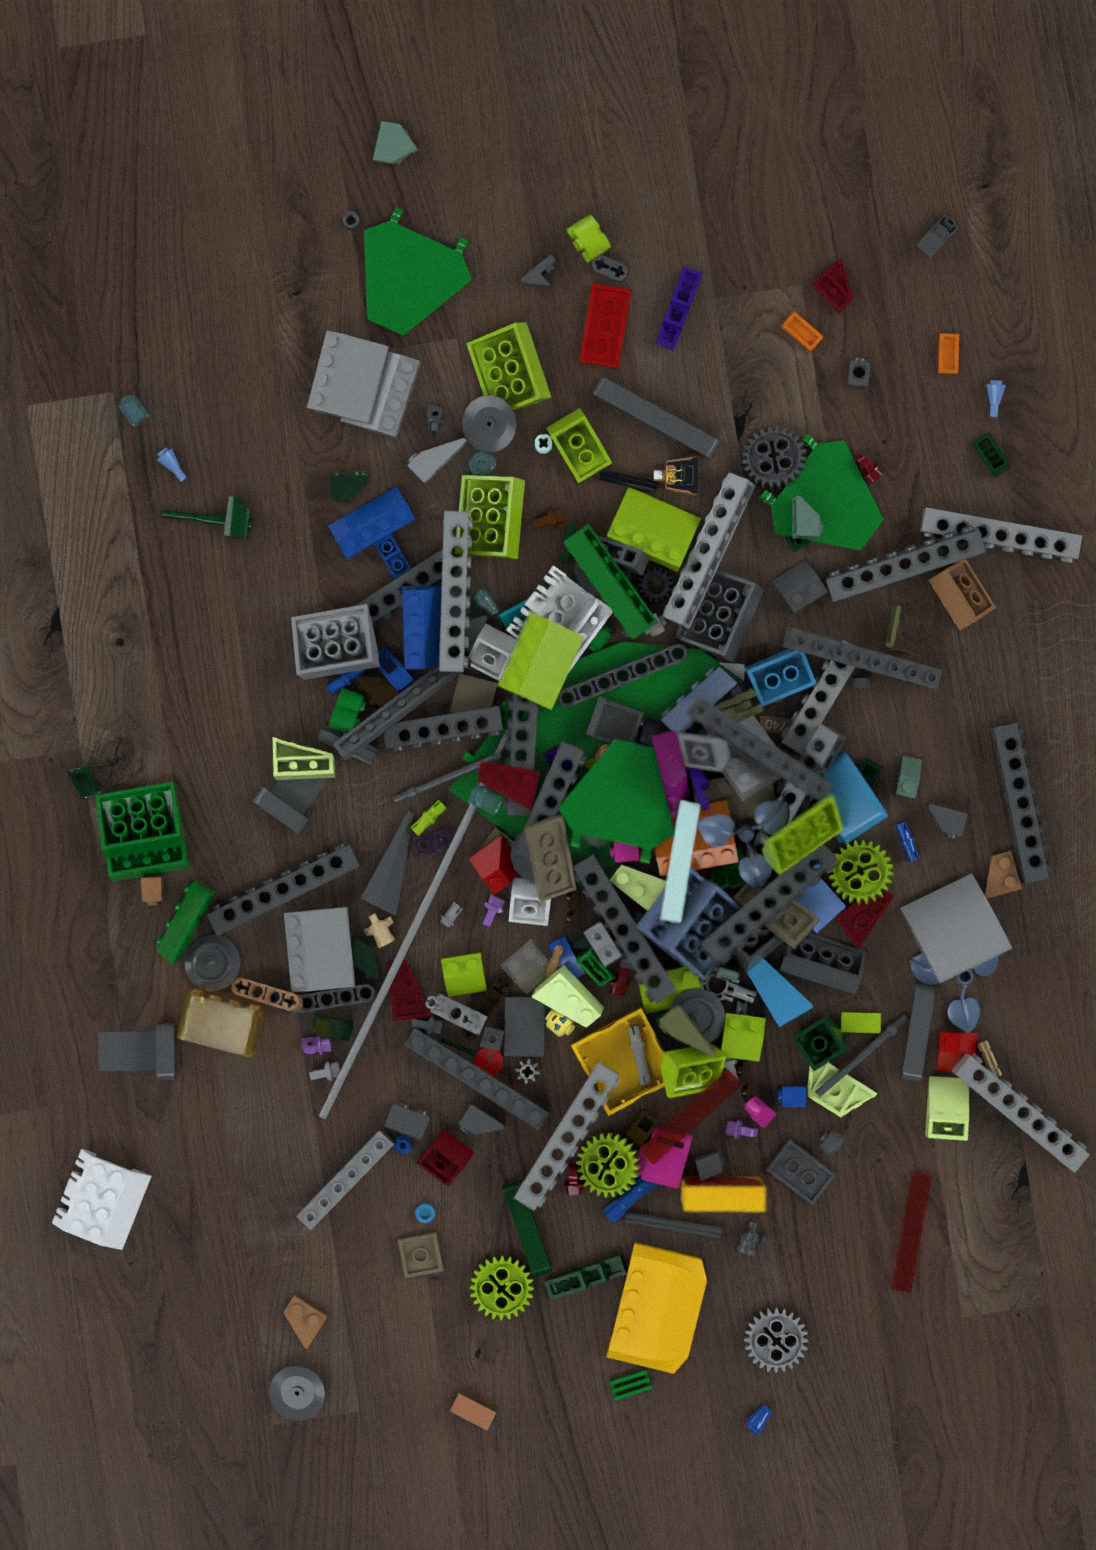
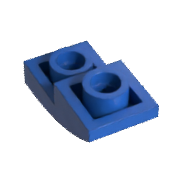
(392, 556)
(568, 956)

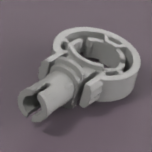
(739, 992)

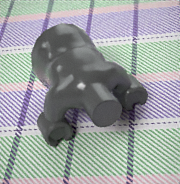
(749, 1240)

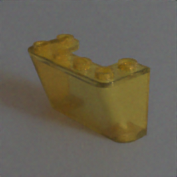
(220, 1023)

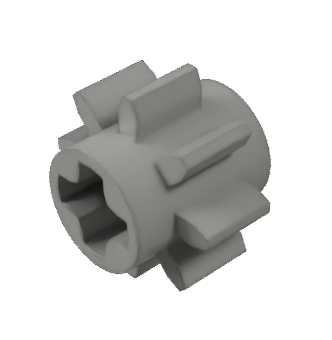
(657, 628)
(531, 1075)

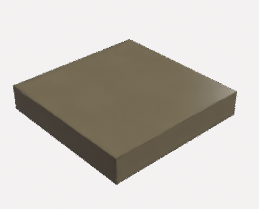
(472, 694)
(420, 1254)

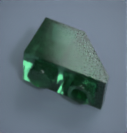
(347, 487)
(365, 959)

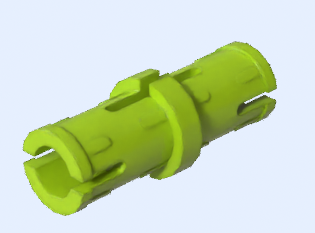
(428, 818)

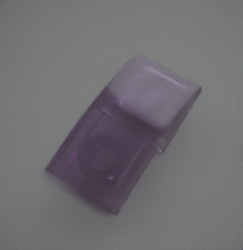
(432, 842)

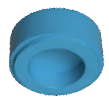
(425, 1212)

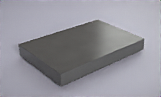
(524, 1027)
(800, 1172)

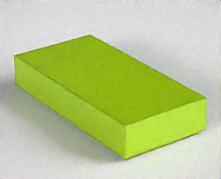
(860, 1022)

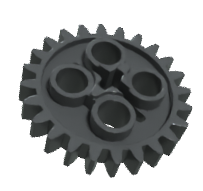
(756, 461)

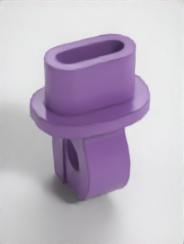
(495, 906)
(316, 1044)
(736, 1129)

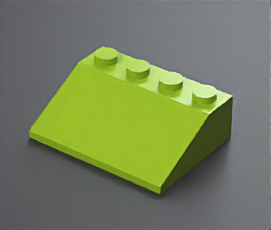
(509, 366)
(495, 512)
(654, 527)
(540, 660)
(803, 836)

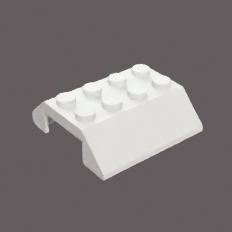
(567, 606)
(101, 1201)

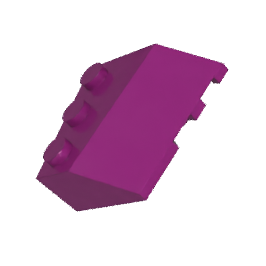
(671, 769)

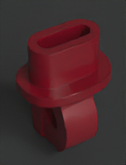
(870, 471)
(619, 986)
(573, 1183)

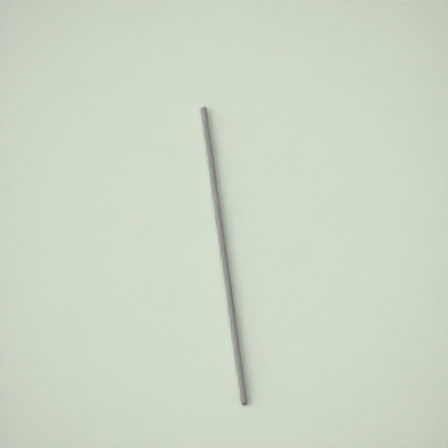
(406, 943)

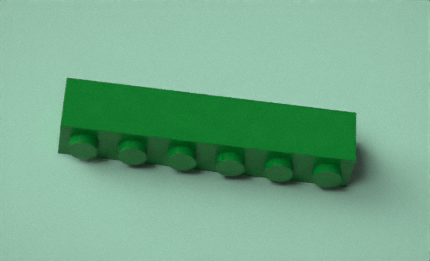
(610, 581)

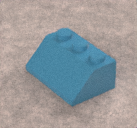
(780, 676)

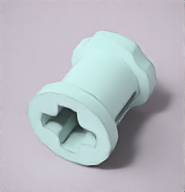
(543, 450)

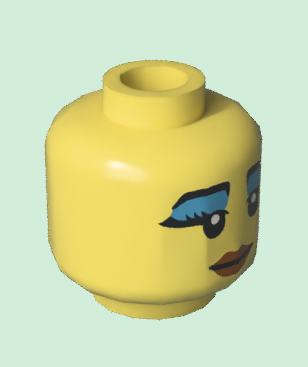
(559, 1023)

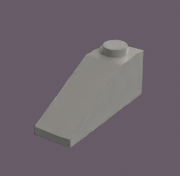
(432, 460)

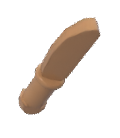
(554, 960)

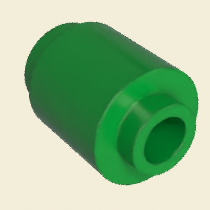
(601, 638)

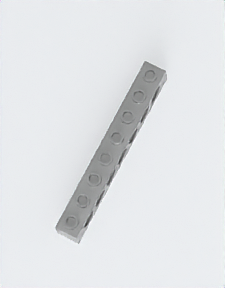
(451, 520)
(1070, 541)
(710, 561)
(1072, 1158)
(525, 1193)

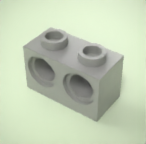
(602, 943)

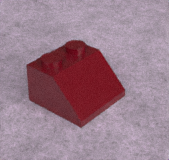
(445, 1157)

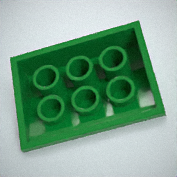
(185, 922)

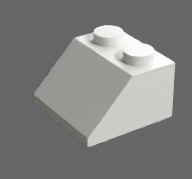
(491, 651)
(525, 904)

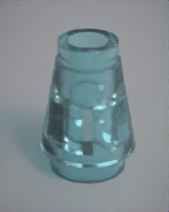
(485, 601)

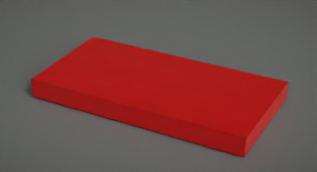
(605, 326)

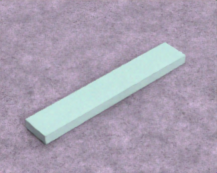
(680, 861)

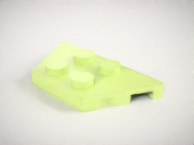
(843, 1096)

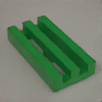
(604, 971)
(632, 1392)

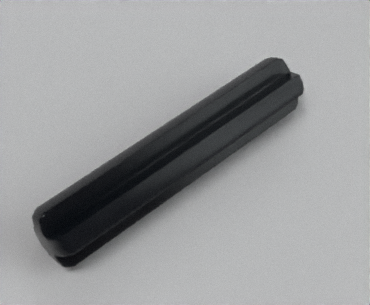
(627, 480)

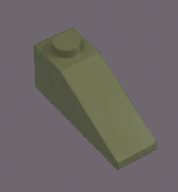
(682, 1028)

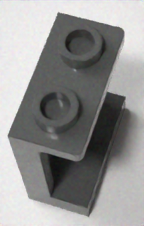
(614, 722)

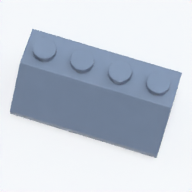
(710, 690)

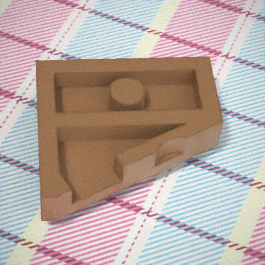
(1002, 875)
(304, 1319)

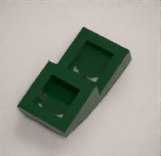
(569, 532)

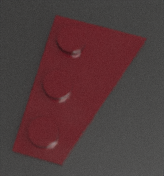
(510, 781)
(860, 919)
(406, 995)

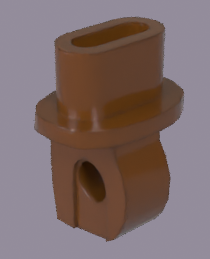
(554, 517)

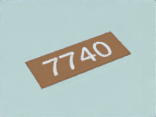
(776, 725)

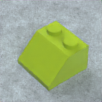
(464, 974)
(742, 1037)

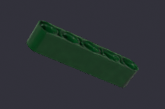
(527, 1232)

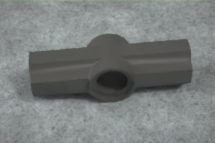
(330, 736)

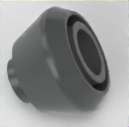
(830, 1142)

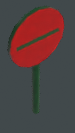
(486, 1058)

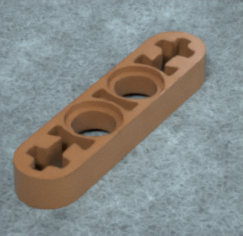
(267, 994)

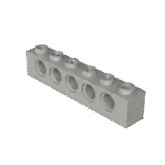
(821, 709)
(345, 1179)

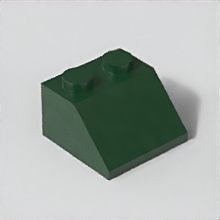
(822, 1042)

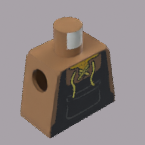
(679, 476)

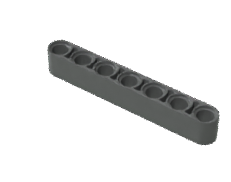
(656, 418)
(629, 668)

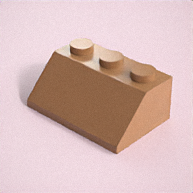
(962, 594)

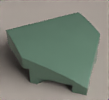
(393, 144)

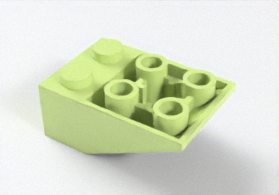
(947, 1108)

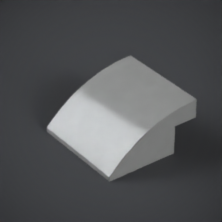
(955, 928)

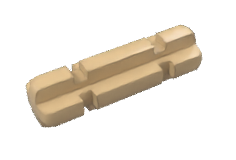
(988, 1057)

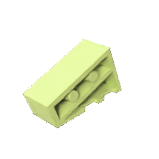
(301, 762)
(638, 885)
(569, 997)

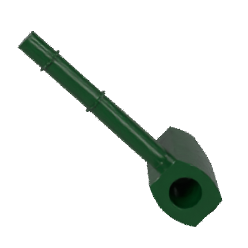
(236, 522)

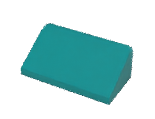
(508, 616)

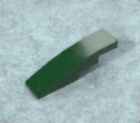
(586, 1276)

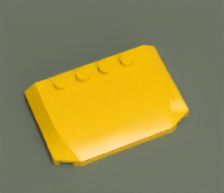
(658, 1308)

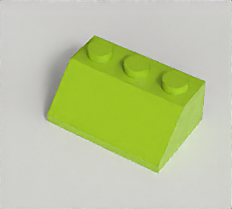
(681, 979)
(691, 1070)

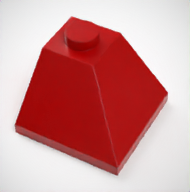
(495, 864)
(953, 1046)

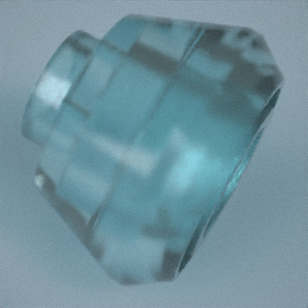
(481, 469)

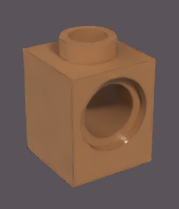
(152, 890)

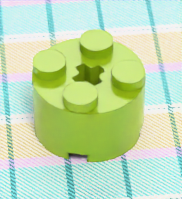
(588, 238)

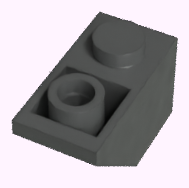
(938, 235)

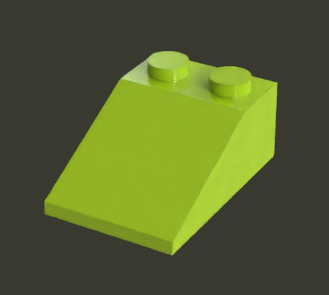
(579, 445)

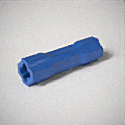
(618, 1207)

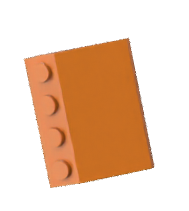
(703, 854)

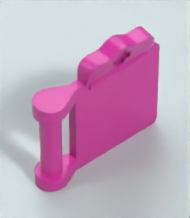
(669, 1168)

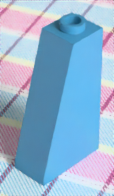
(777, 993)

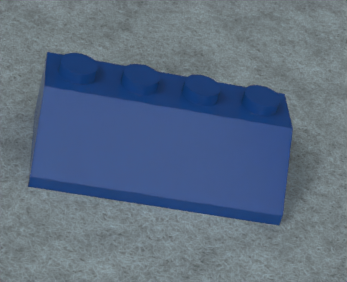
(372, 523)
(421, 626)

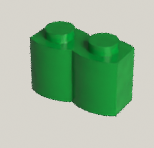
(347, 711)

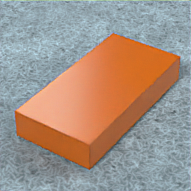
(802, 331)
(948, 353)

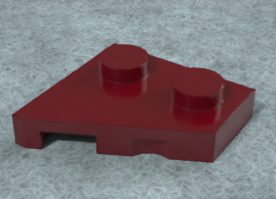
(835, 287)

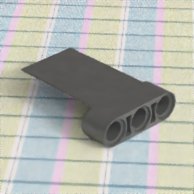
(291, 799)
(140, 1051)

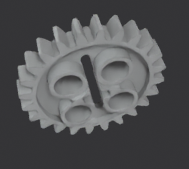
(763, 1351)

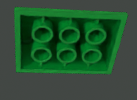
(142, 831)

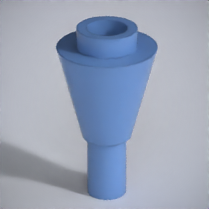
(995, 393)
(169, 460)

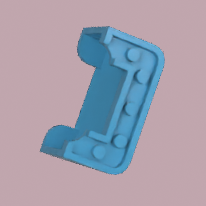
(854, 799)

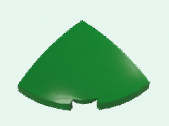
(728, 876)

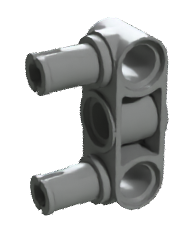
(447, 1009)

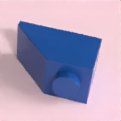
(393, 670)

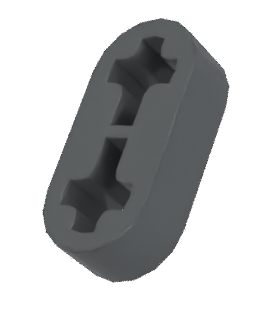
(607, 272)

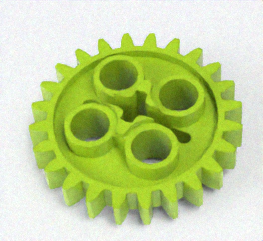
(869, 888)
(594, 1154)
(488, 1299)

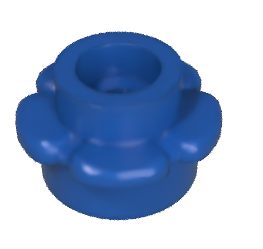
(402, 1149)

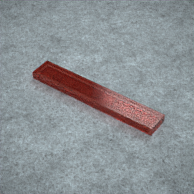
(691, 1117)
(911, 1232)

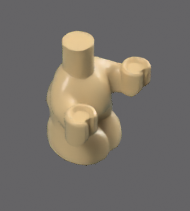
(380, 930)

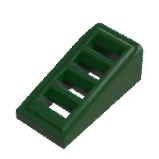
(990, 466)

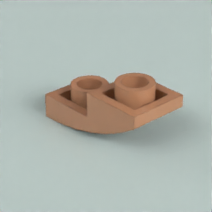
(472, 1411)

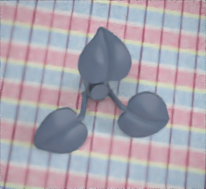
(717, 831)
(962, 1012)

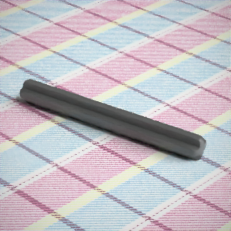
(673, 1224)

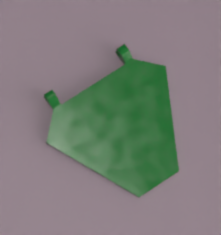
(409, 274)
(835, 492)
(621, 800)

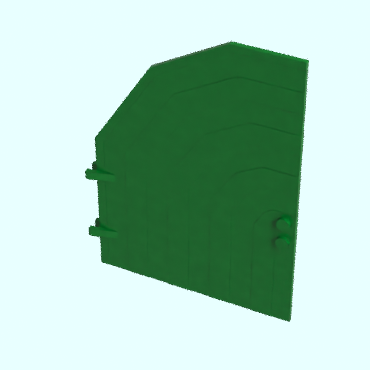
(569, 724)

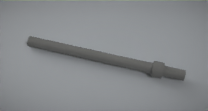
(413, 792)
(890, 1030)

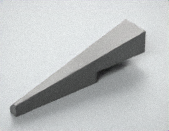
(387, 880)

